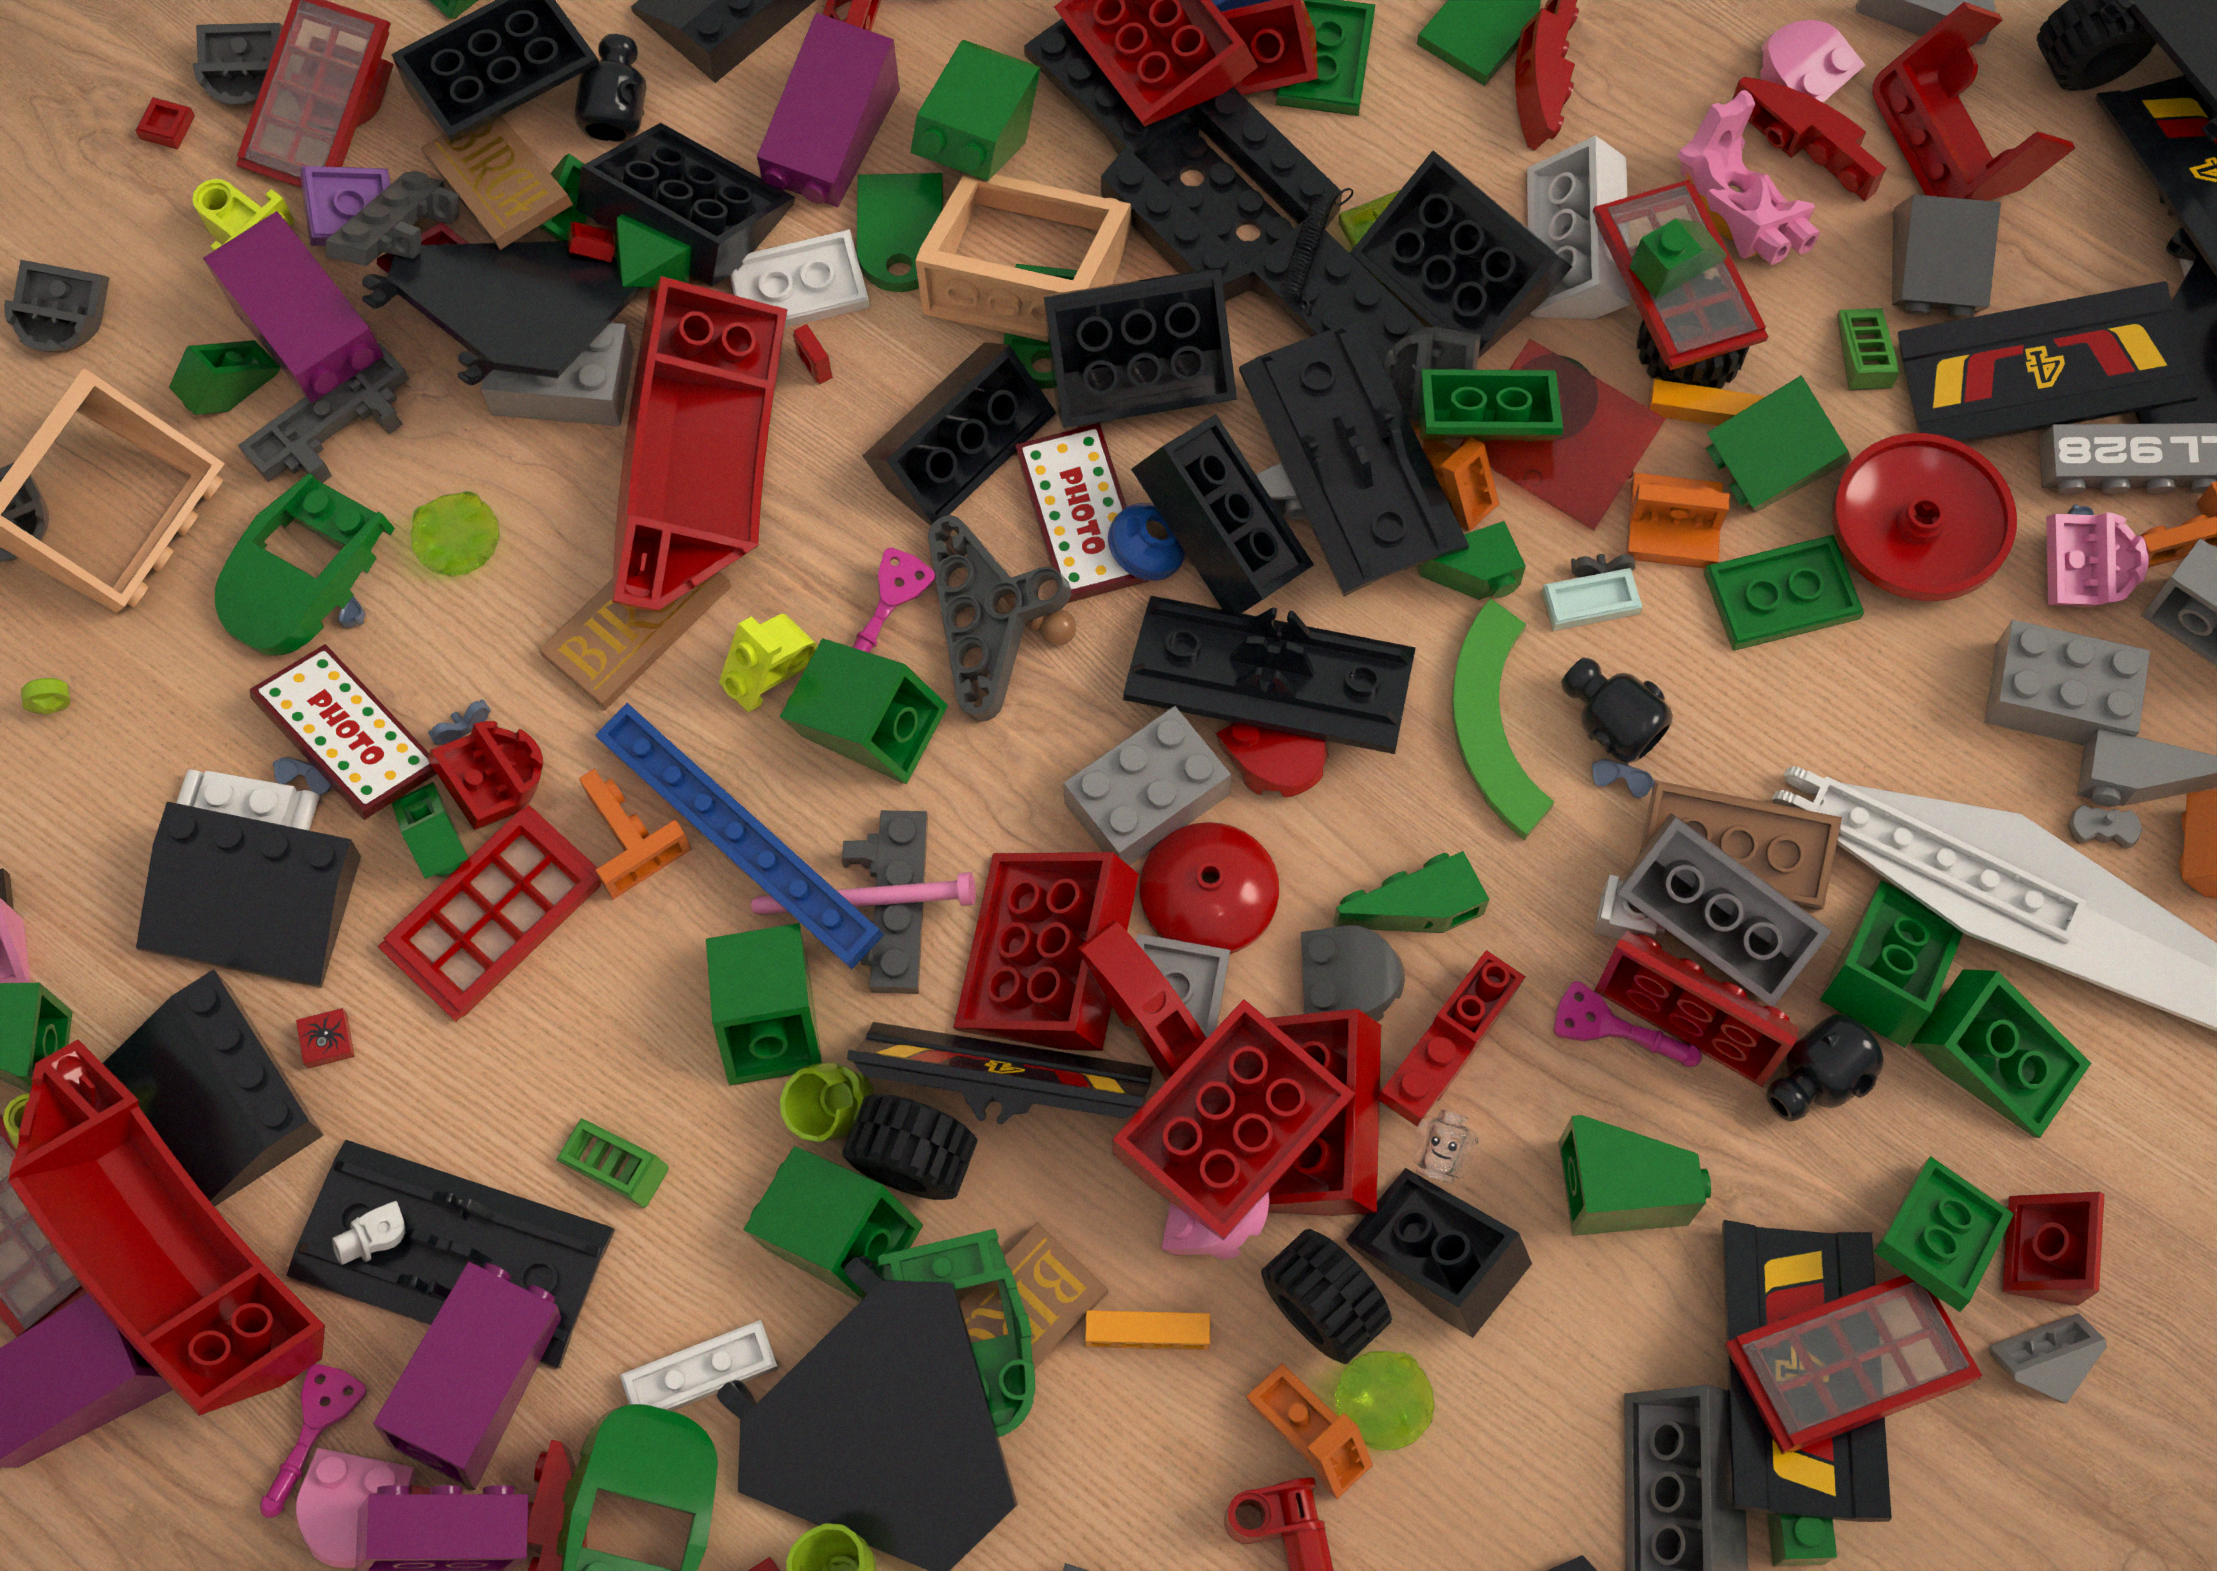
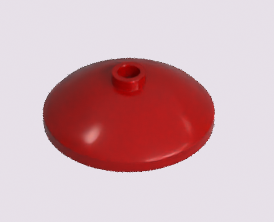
(1215, 914)

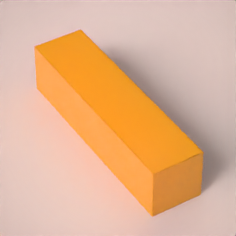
(1697, 402)
(1147, 1330)

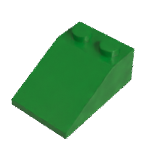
(1893, 965)
(2001, 1049)

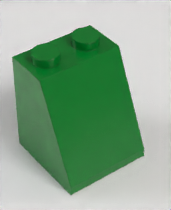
(977, 111)
(1777, 446)
(865, 709)
(762, 1003)
(30, 1029)
(1627, 1179)
(826, 1217)

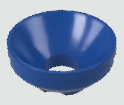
(1139, 551)

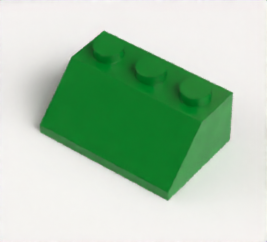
(1489, 405)

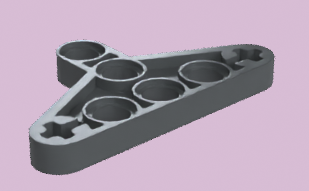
(993, 632)

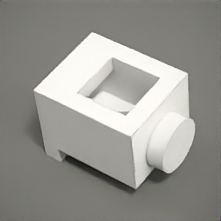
(1617, 918)

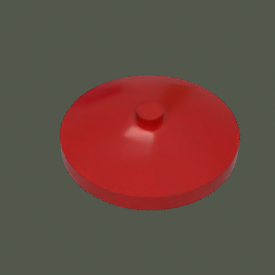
(1924, 517)

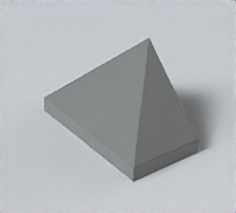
(2052, 1356)

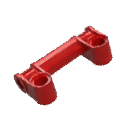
(1302, 1534)

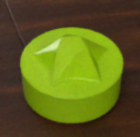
(45, 695)

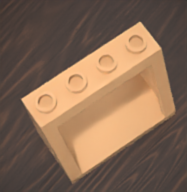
(1004, 295)
(132, 422)

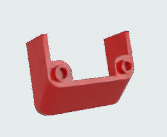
(1934, 128)

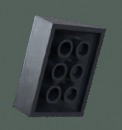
(717, 32)
(491, 63)
(686, 195)
(1459, 255)
(1139, 347)
(246, 894)
(213, 1089)

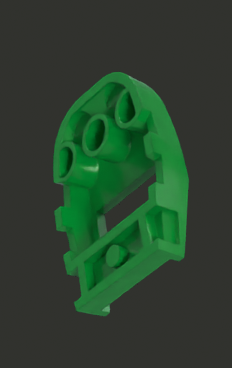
(277, 604)
(1003, 1360)
(646, 1458)

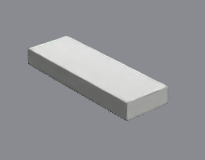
(701, 1369)

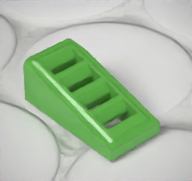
(1871, 375)
(637, 1180)

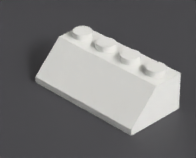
(1560, 214)

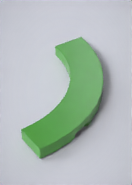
(1480, 726)

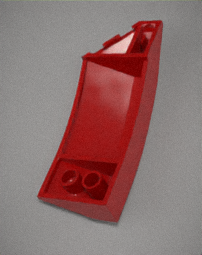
(694, 441)
(153, 1241)

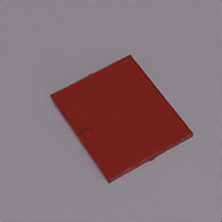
(1598, 447)

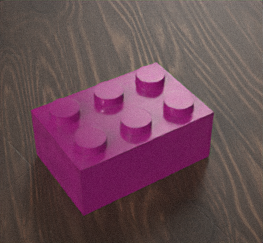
(442, 1530)

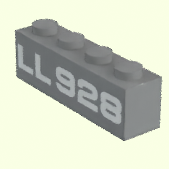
(2129, 457)

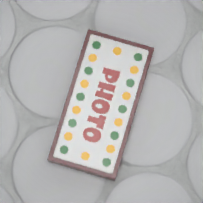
(1074, 505)
(344, 731)

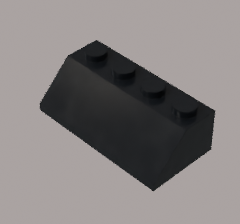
(960, 432)
(1222, 516)

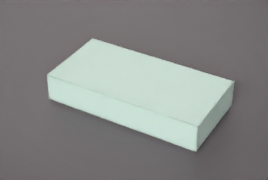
(1591, 599)

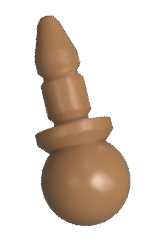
(1055, 628)

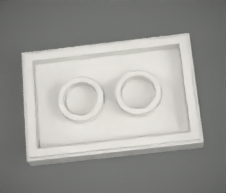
(806, 277)

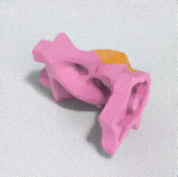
(1758, 215)

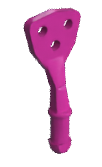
(892, 595)
(1607, 1025)
(315, 1421)

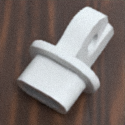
(372, 1232)

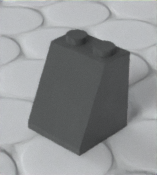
(1944, 254)

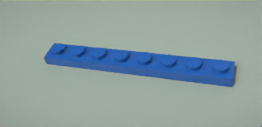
(740, 836)

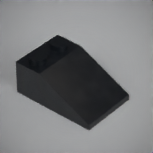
(1442, 1251)

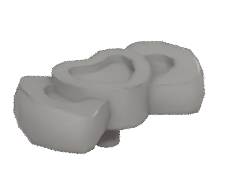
(2105, 826)

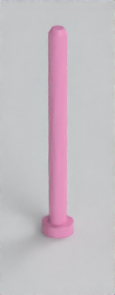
(960, 889)

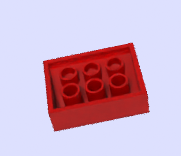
(1160, 51)
(1024, 958)
(1697, 1008)
(1231, 1120)
(1341, 1165)

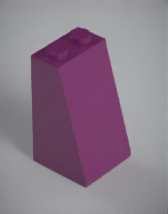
(829, 110)
(293, 307)
(469, 1373)
(68, 1381)

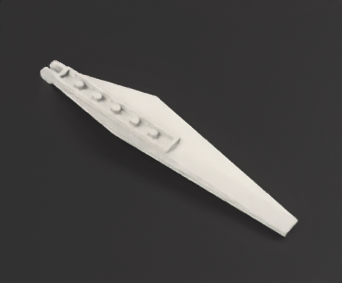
(2021, 892)

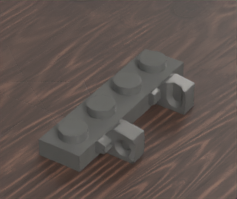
(389, 220)
(297, 433)
(895, 858)

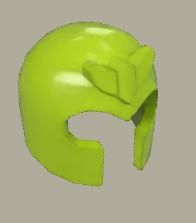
(823, 1101)
(830, 1549)

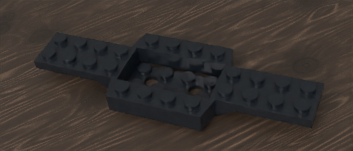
(1199, 223)

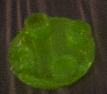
(454, 533)
(1386, 1399)

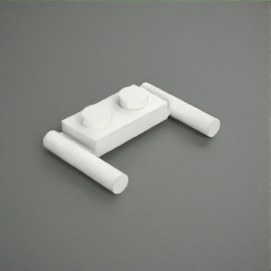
(249, 798)

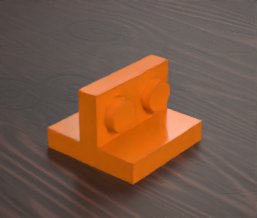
(1675, 520)

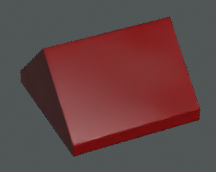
(1280, 41)
(2054, 1246)

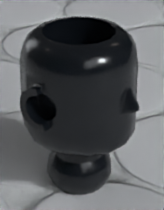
(612, 92)
(1618, 711)
(1827, 1068)

